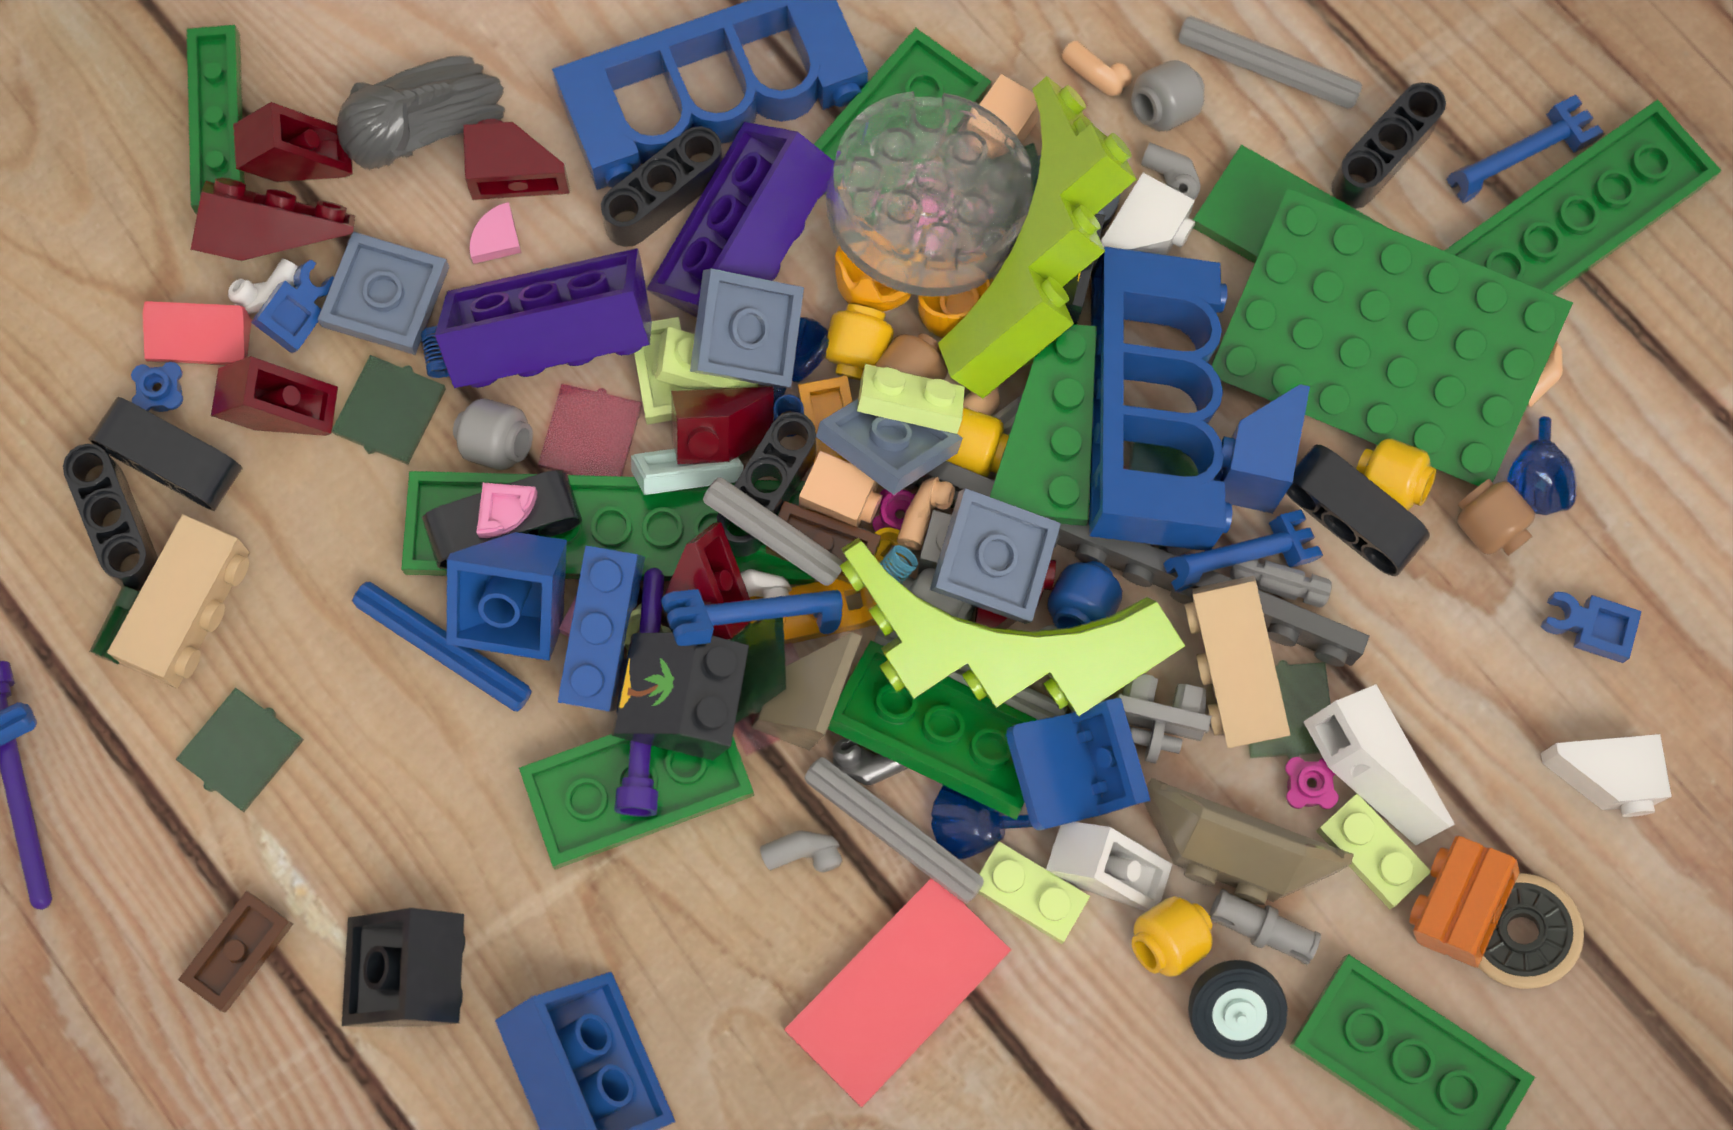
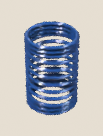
(437, 364)
(788, 403)

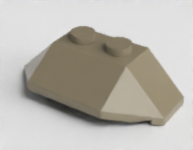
(1238, 848)

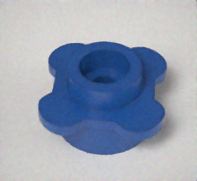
(166, 398)

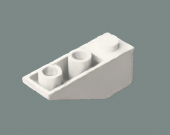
(1376, 760)

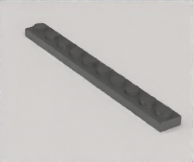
(1144, 566)

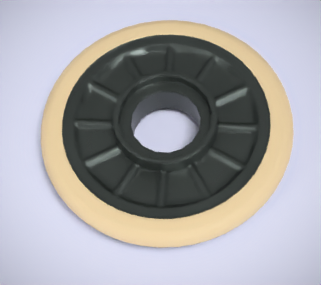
(1554, 949)

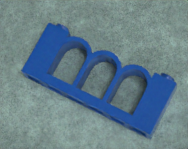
(616, 150)
(1144, 504)

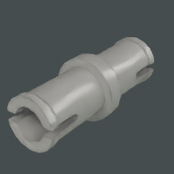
(1264, 927)

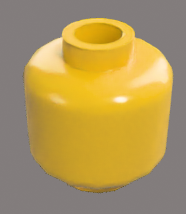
(857, 339)
(981, 443)
(1399, 471)
(1172, 936)

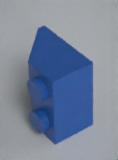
(1264, 453)
(507, 595)

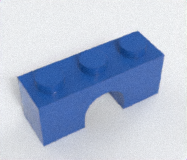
(599, 627)

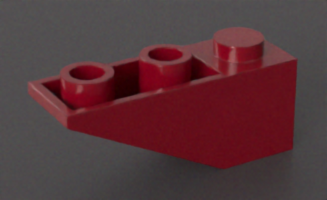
(253, 224)

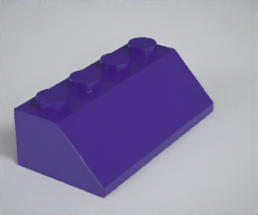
(745, 213)
(545, 319)

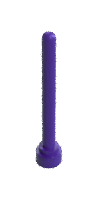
(637, 791)
(21, 809)

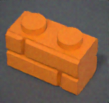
(1464, 900)

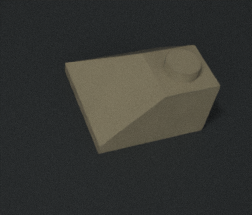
(811, 694)

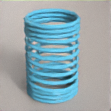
(897, 561)

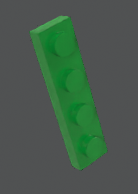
(213, 105)

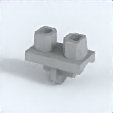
(1183, 719)

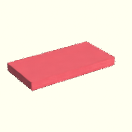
(897, 991)

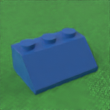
(584, 1060)

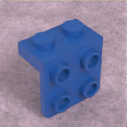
(1077, 765)

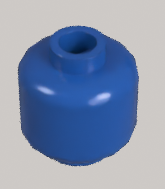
(1084, 595)

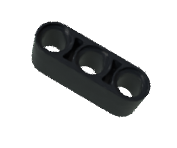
(1397, 127)
(654, 207)
(166, 453)
(777, 462)
(99, 498)
(1356, 510)
(455, 524)

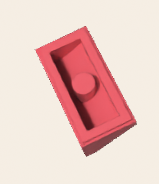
(195, 333)

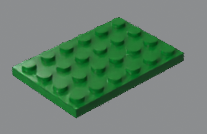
(1390, 336)

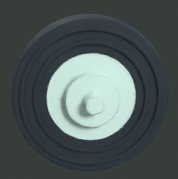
(1237, 1009)

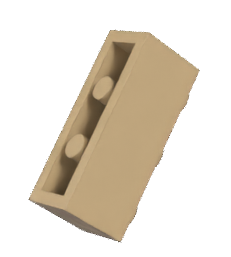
(180, 602)
(1238, 662)

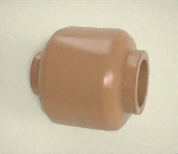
(915, 356)
(1496, 517)

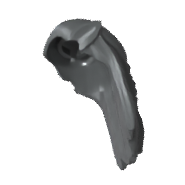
(415, 109)

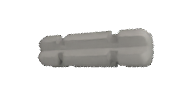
(1285, 581)

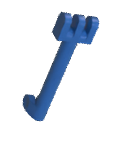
(1563, 127)
(1283, 540)
(695, 620)

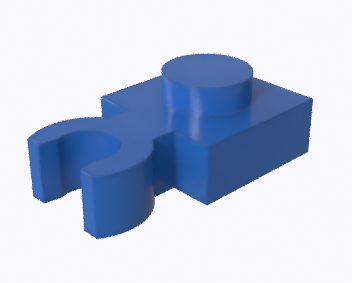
(291, 311)
(1600, 625)

